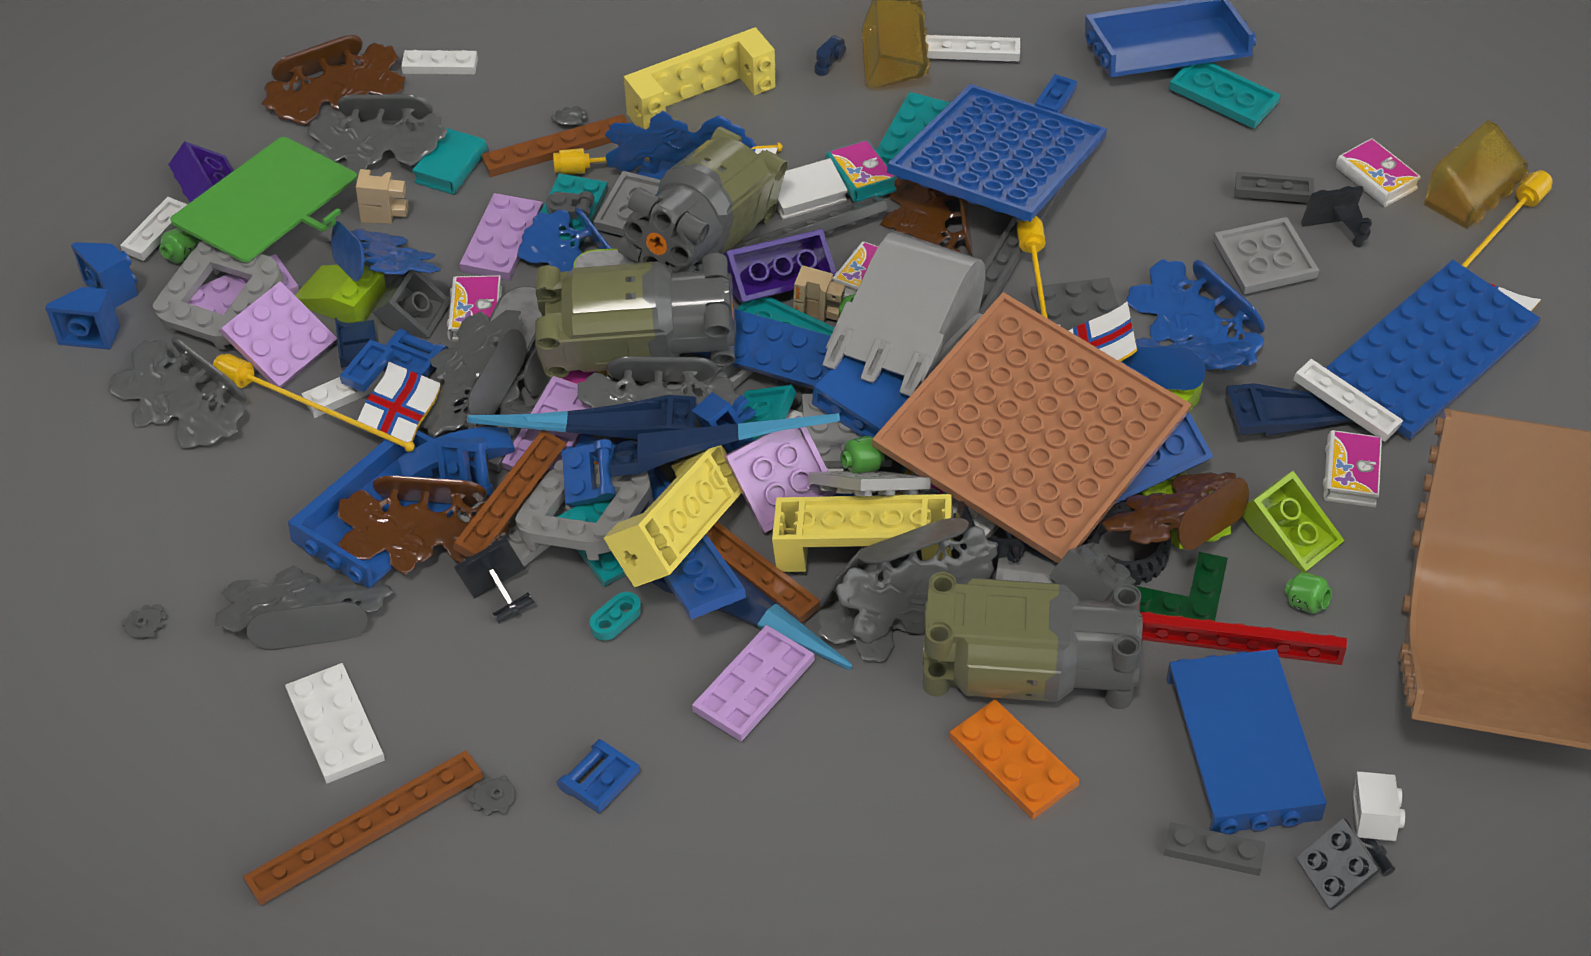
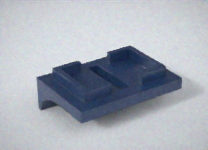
(353, 334)

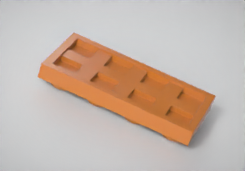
(1014, 759)

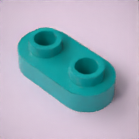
(613, 617)

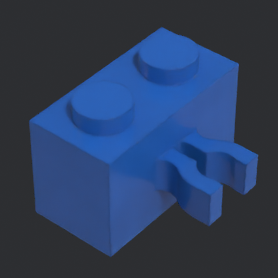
(717, 412)

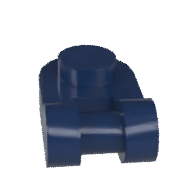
(828, 53)

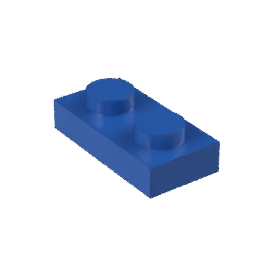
(1057, 93)
(367, 365)

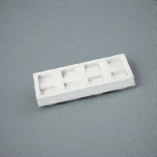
(334, 723)

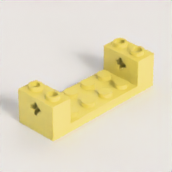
(740, 56)
(850, 522)
(663, 535)

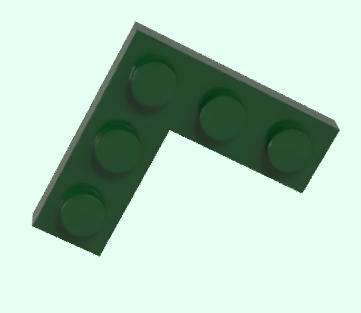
(1203, 596)

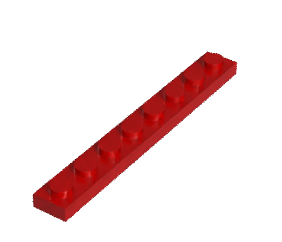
(1243, 638)

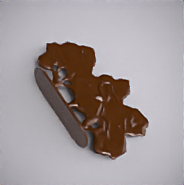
(335, 82)
(925, 214)
(1189, 510)
(410, 530)

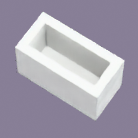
(1377, 806)

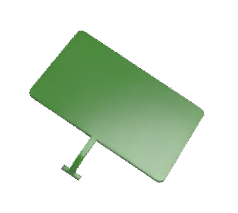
(265, 199)

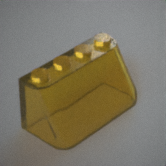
(894, 43)
(1476, 176)

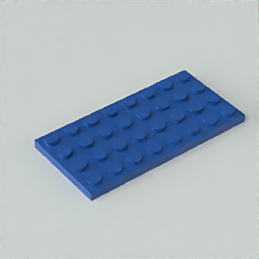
(1434, 346)

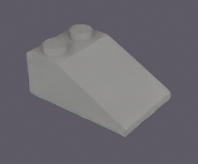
(1031, 567)

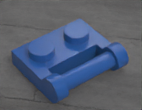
(412, 358)
(454, 460)
(580, 474)
(604, 781)

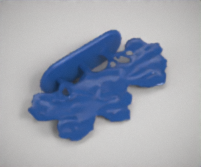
(663, 143)
(543, 243)
(382, 253)
(1188, 314)
(1183, 362)

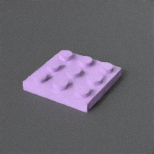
(278, 335)
(776, 467)

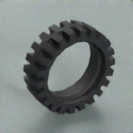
(1142, 568)

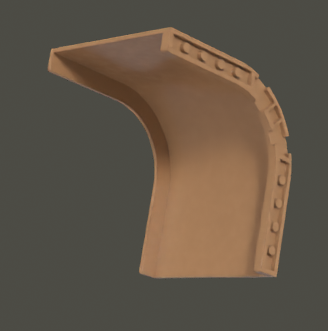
(1502, 581)

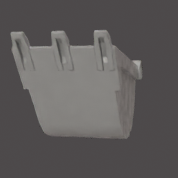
(908, 310)

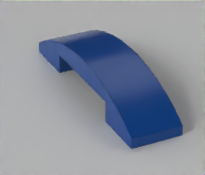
(424, 457)

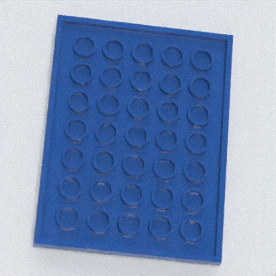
(997, 152)

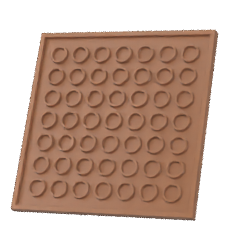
(1032, 427)

